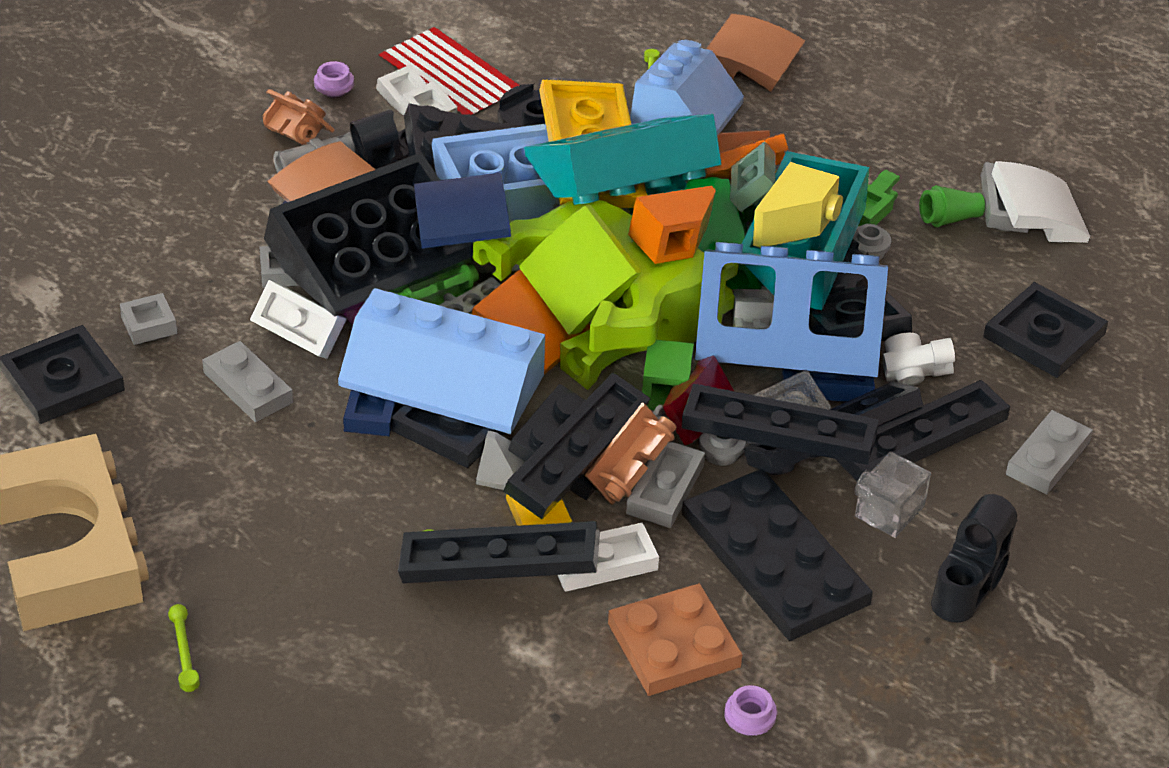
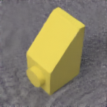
(797, 206)

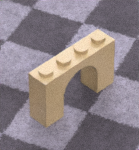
(98, 569)

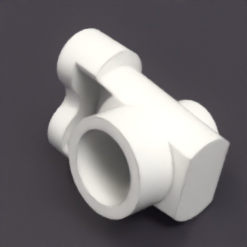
(910, 361)

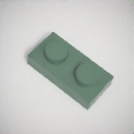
(753, 177)

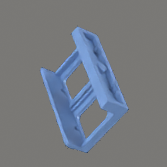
(788, 339)

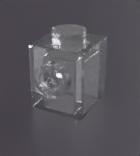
(891, 494)

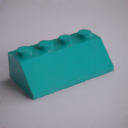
(627, 156)
(835, 236)

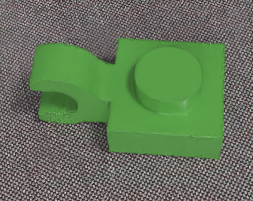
(880, 198)

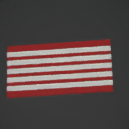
(459, 72)

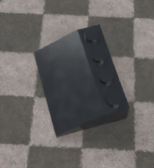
(360, 237)

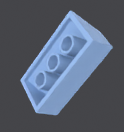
(686, 83)
(498, 153)
(443, 360)

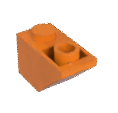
(671, 223)

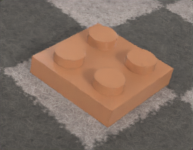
(674, 639)

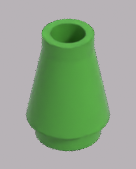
(949, 205)

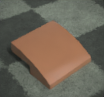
(755, 49)
(318, 171)

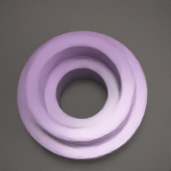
(333, 79)
(754, 701)

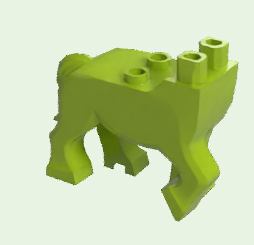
(655, 307)

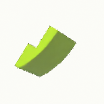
(579, 269)

